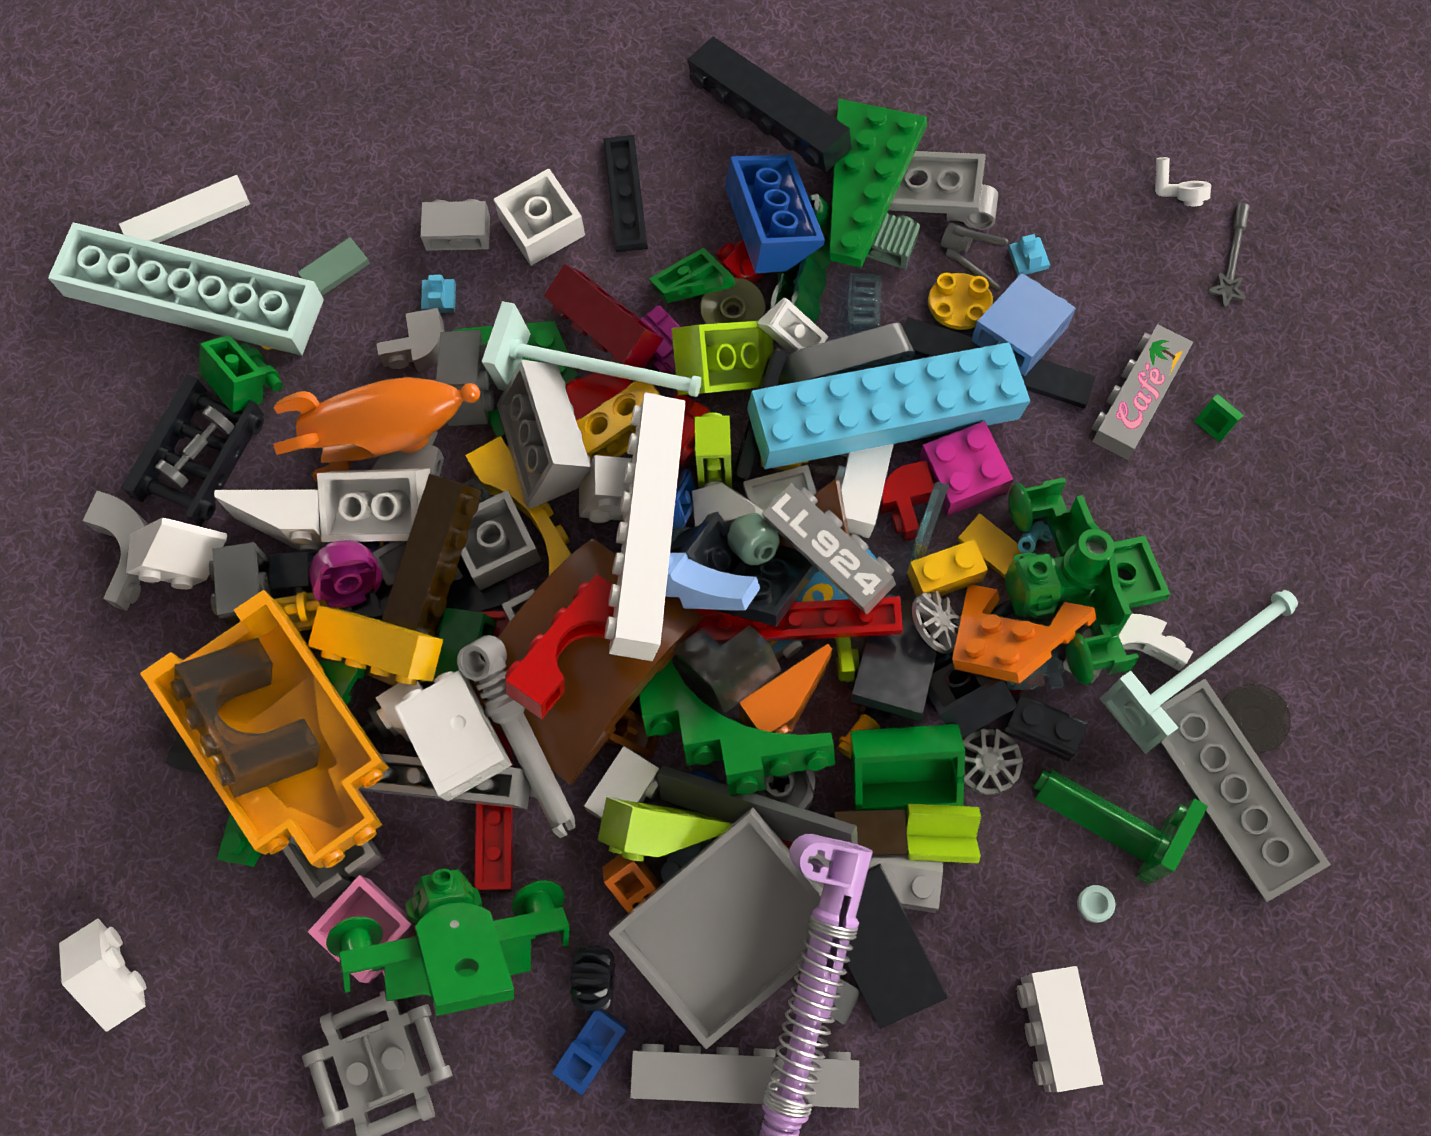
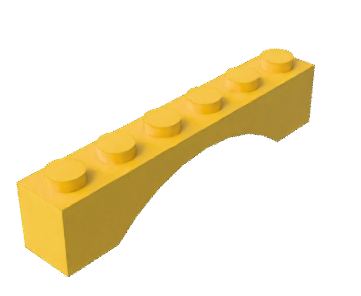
(497, 473)

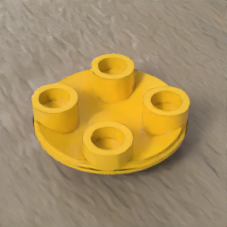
(959, 300)

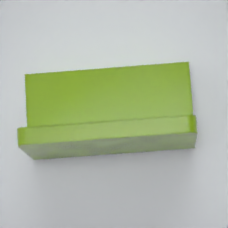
(943, 833)

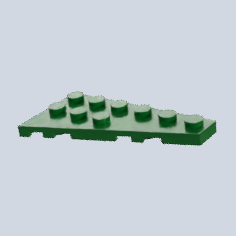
(869, 175)

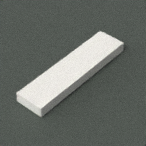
(188, 211)

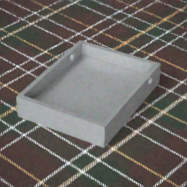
(723, 928)

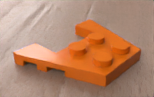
(1007, 646)

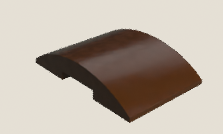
(596, 682)

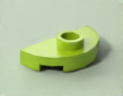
(847, 659)

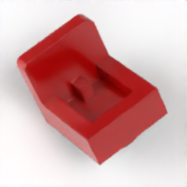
(737, 261)

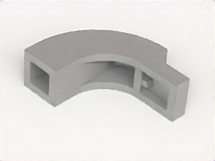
(117, 519)

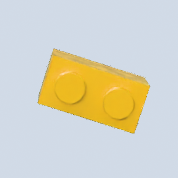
(948, 569)

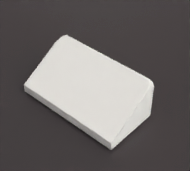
(791, 327)

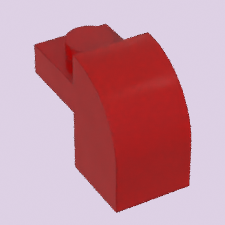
(903, 490)

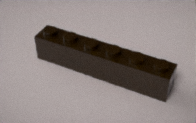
(430, 558)

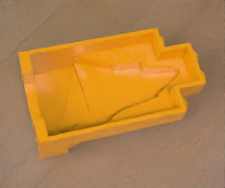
(317, 805)

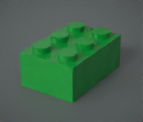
(907, 767)

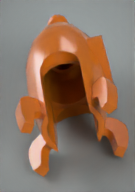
(372, 419)

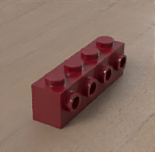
(602, 317)

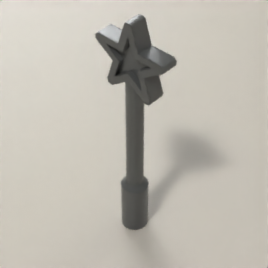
(1228, 285)

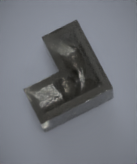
(729, 670)

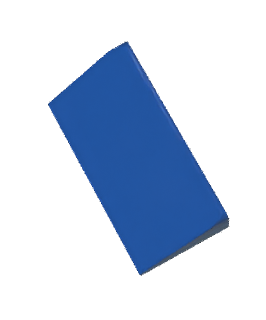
(683, 500)

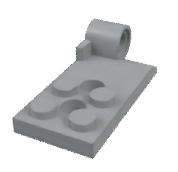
(950, 187)

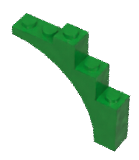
(710, 737)

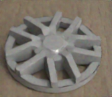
(938, 620)
(991, 761)

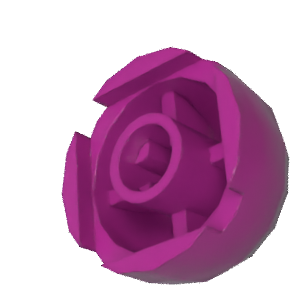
(344, 573)

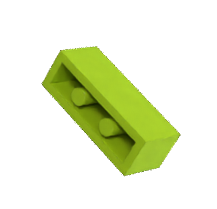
(713, 449)

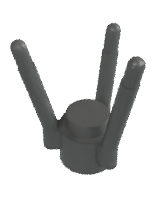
(959, 239)

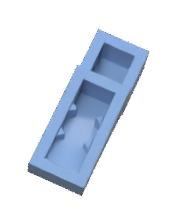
(707, 588)

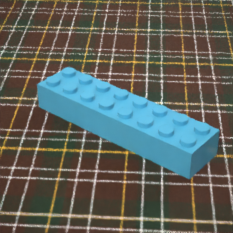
(886, 405)

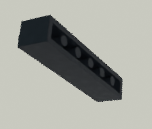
(769, 104)

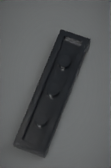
(625, 193)
(749, 445)

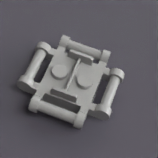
(377, 1066)

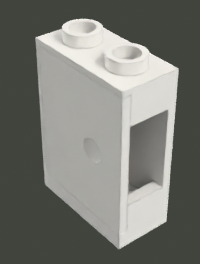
(452, 735)

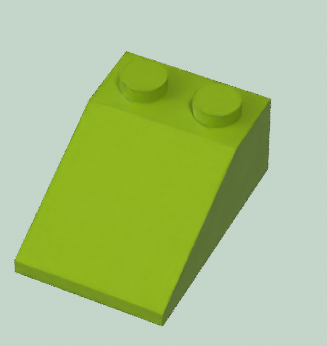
(722, 355)
(653, 830)

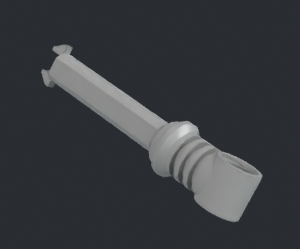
(515, 726)

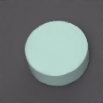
(1096, 903)

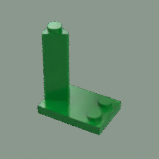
(1157, 848)

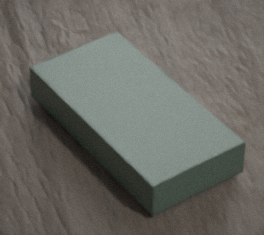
(335, 266)

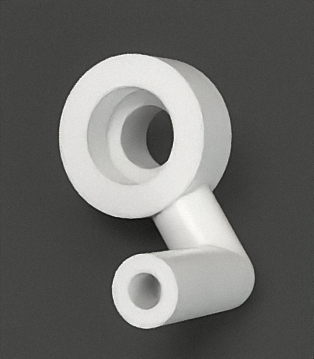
(1191, 192)

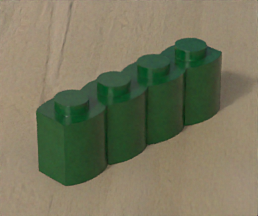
(808, 278)

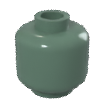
(753, 539)

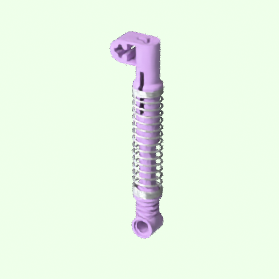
(832, 928)

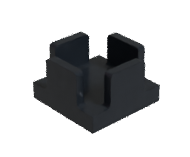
(708, 544)

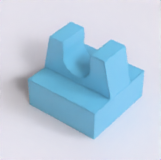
(1028, 255)
(438, 294)

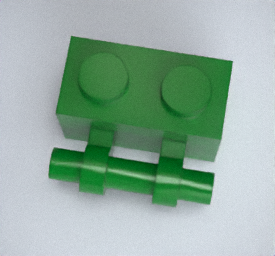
(236, 372)

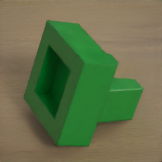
(1218, 418)

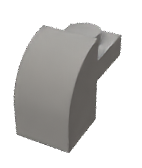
(419, 347)

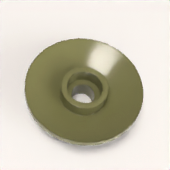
(742, 296)

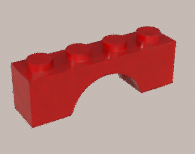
(537, 678)

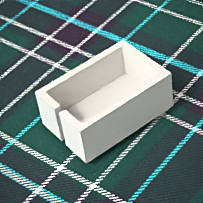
(1059, 1030)

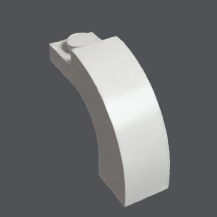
(1144, 635)

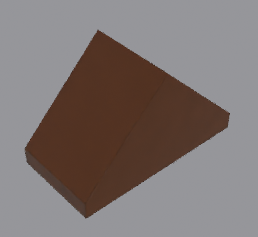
(631, 734)

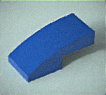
(590, 1050)

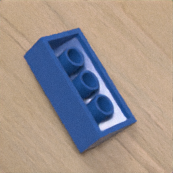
(772, 211)

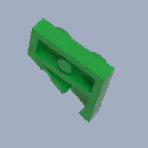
(692, 277)

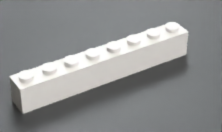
(647, 528)

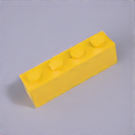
(375, 644)

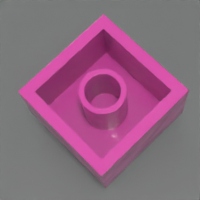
(969, 465)

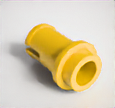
(864, 723)

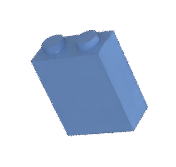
(1026, 318)

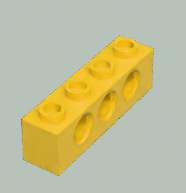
(609, 426)

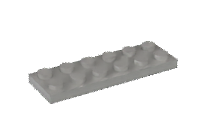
(1239, 793)

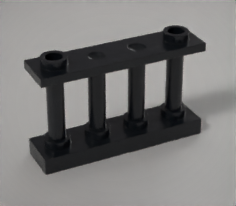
(175, 425)

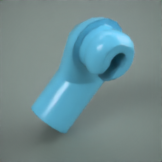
(1038, 532)

